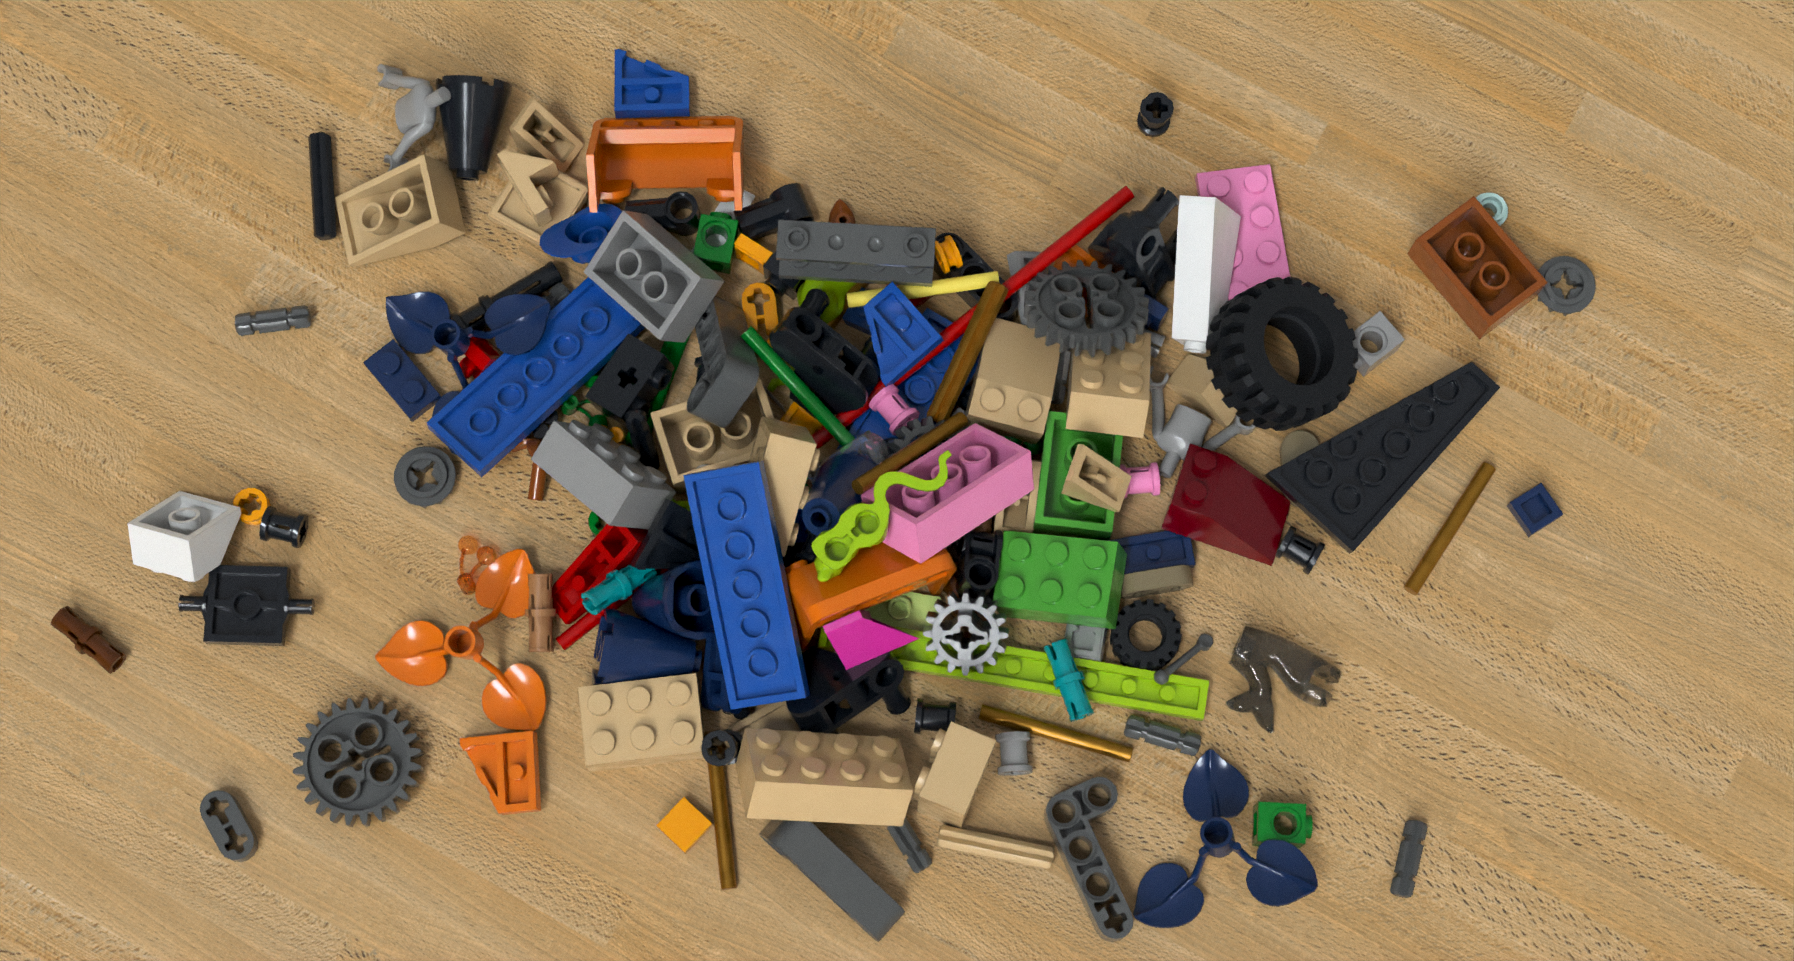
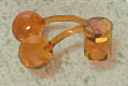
(485, 555)

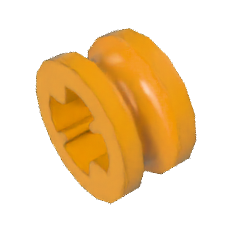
(947, 254)
(246, 496)

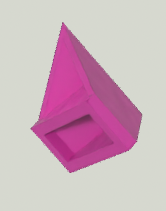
(862, 638)

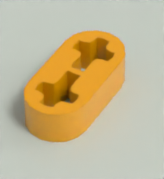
(769, 317)

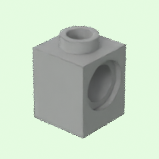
(1383, 335)

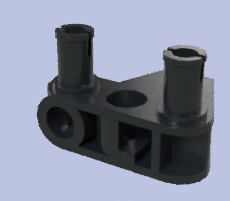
(1137, 245)
(813, 351)
(859, 685)

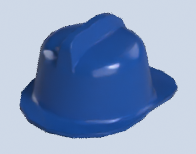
(580, 234)

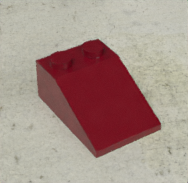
(1226, 506)

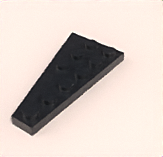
(1369, 467)

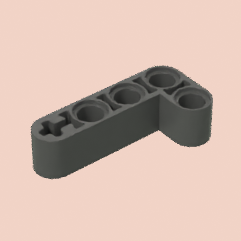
(728, 364)
(1096, 863)
(834, 874)

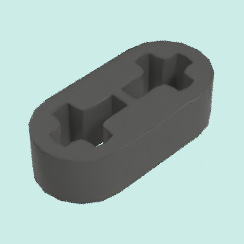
(220, 830)

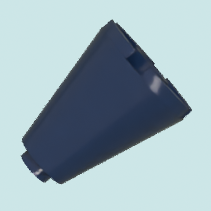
(833, 491)
(677, 602)
(640, 650)

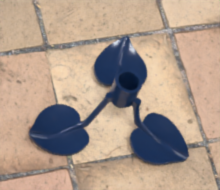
(425, 321)
(1278, 873)

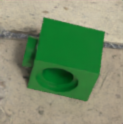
(716, 258)
(1264, 828)

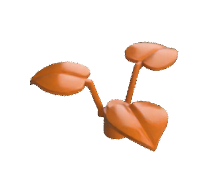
(418, 648)

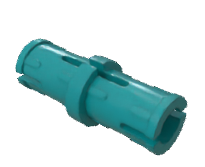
(615, 587)
(1068, 680)

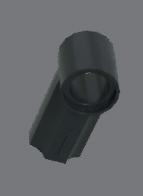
(664, 211)
(762, 217)

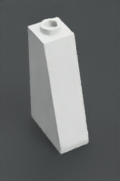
(1202, 268)

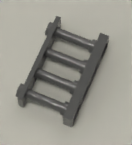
(855, 253)

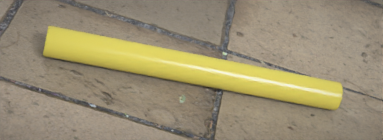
(939, 287)

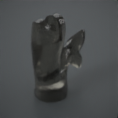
(1292, 664)

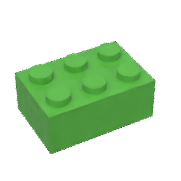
(1060, 513)
(1060, 579)

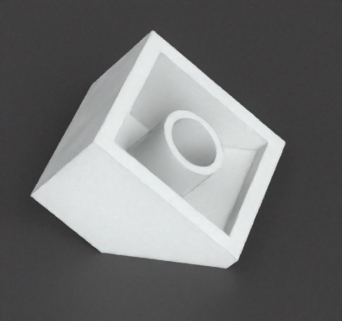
(183, 535)

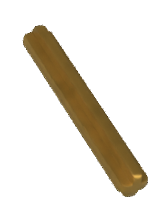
(967, 351)

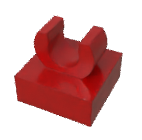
(478, 357)

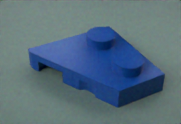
(648, 89)
(898, 333)

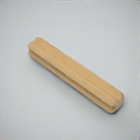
(995, 846)

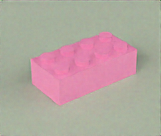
(982, 480)

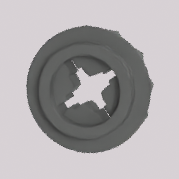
(1576, 274)
(422, 460)

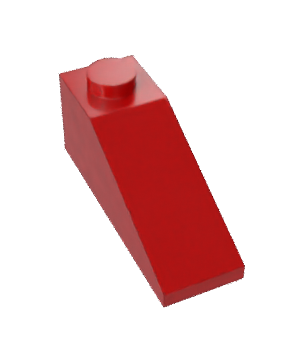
(608, 551)

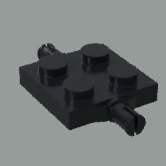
(247, 605)

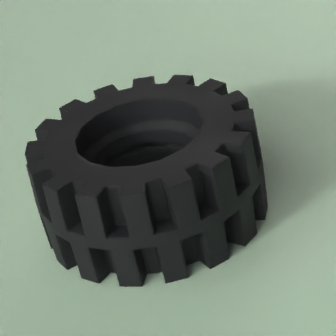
(1156, 614)

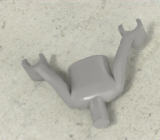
(413, 112)
(1184, 428)

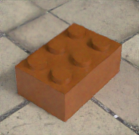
(1476, 267)

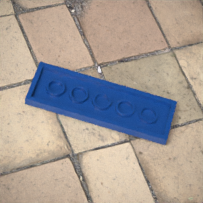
(527, 388)
(746, 585)

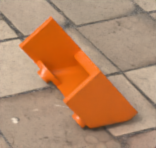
(666, 154)
(867, 580)

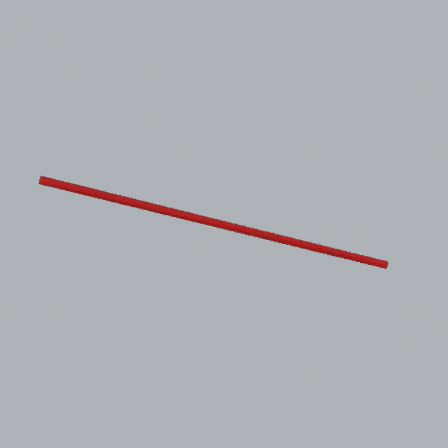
(949, 335)

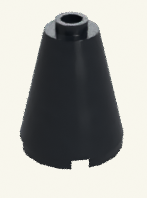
(472, 122)

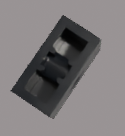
(631, 363)

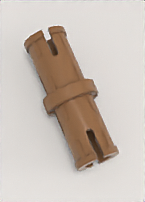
(540, 612)

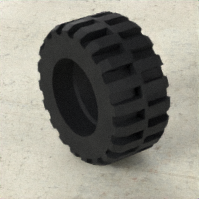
(1317, 335)

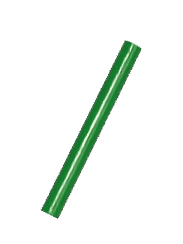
(797, 386)

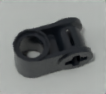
(978, 556)

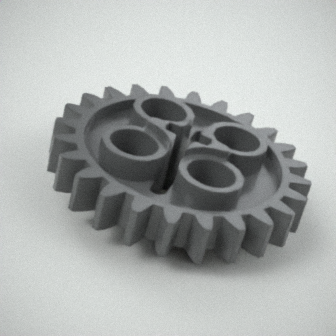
(1113, 305)
(370, 795)

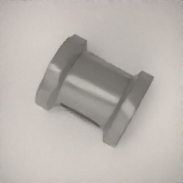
(1013, 753)

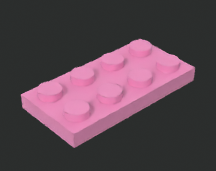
(1260, 240)

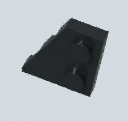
(668, 540)

